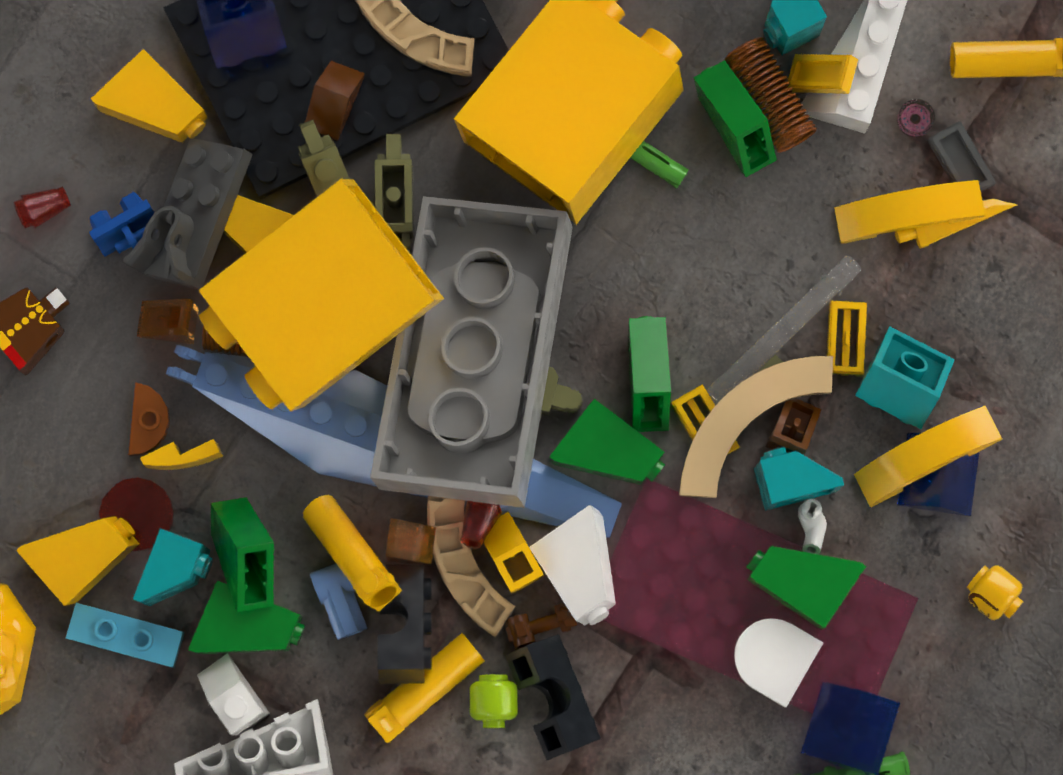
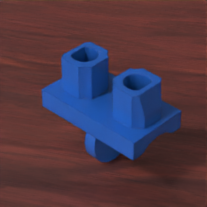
(124, 229)

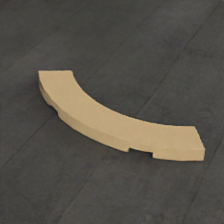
(417, 39)
(740, 408)
(460, 569)

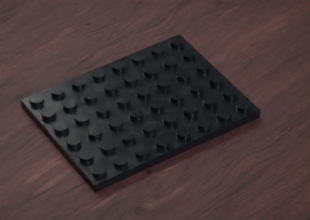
(271, 94)

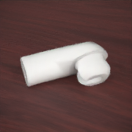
(813, 524)

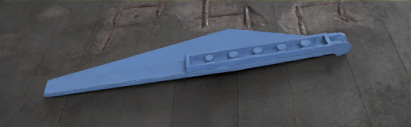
(341, 430)

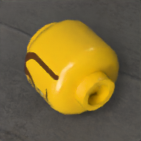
(995, 592)

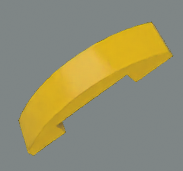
(909, 210)
(926, 454)

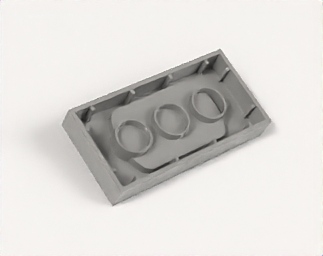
(476, 364)

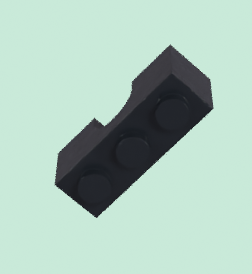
(404, 654)
(549, 670)

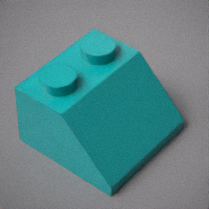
(793, 23)
(905, 378)
(792, 479)
(172, 568)

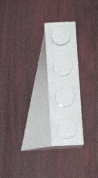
(871, 41)
(286, 747)

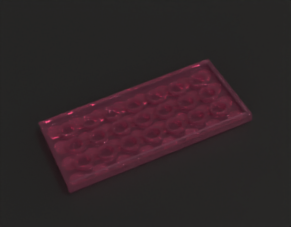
(688, 591)

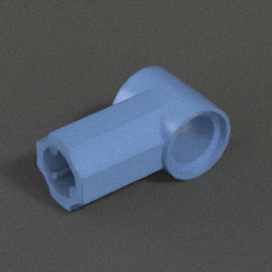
(339, 600)

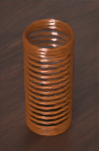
(795, 129)

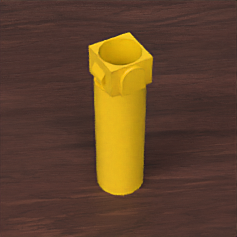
(1007, 59)
(351, 552)
(411, 700)

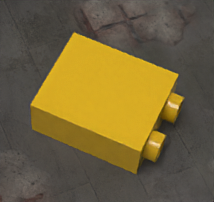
(572, 102)
(317, 297)

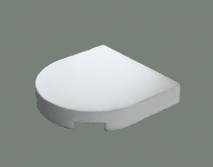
(775, 658)

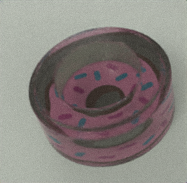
(916, 118)

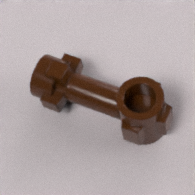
(522, 631)

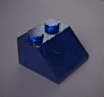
(240, 29)
(850, 728)

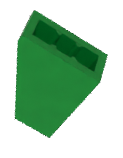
(736, 118)
(649, 374)
(608, 448)
(244, 553)
(805, 581)
(253, 630)

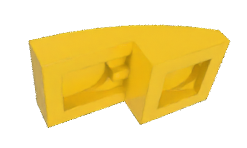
(170, 457)

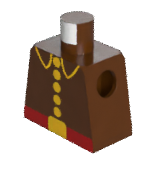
(30, 326)

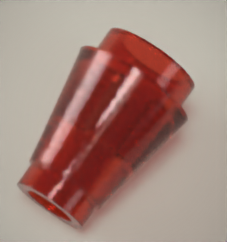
(41, 206)
(478, 522)

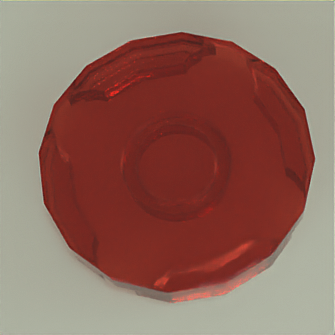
(142, 506)

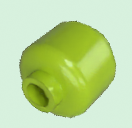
(493, 700)

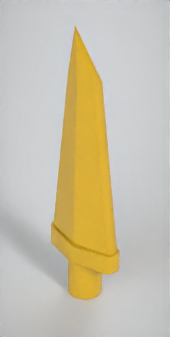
(931, 233)

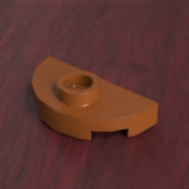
(149, 420)

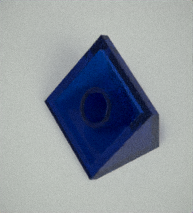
(945, 489)

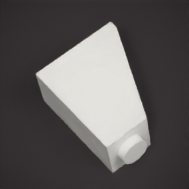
(579, 565)
(232, 696)

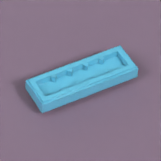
(125, 635)

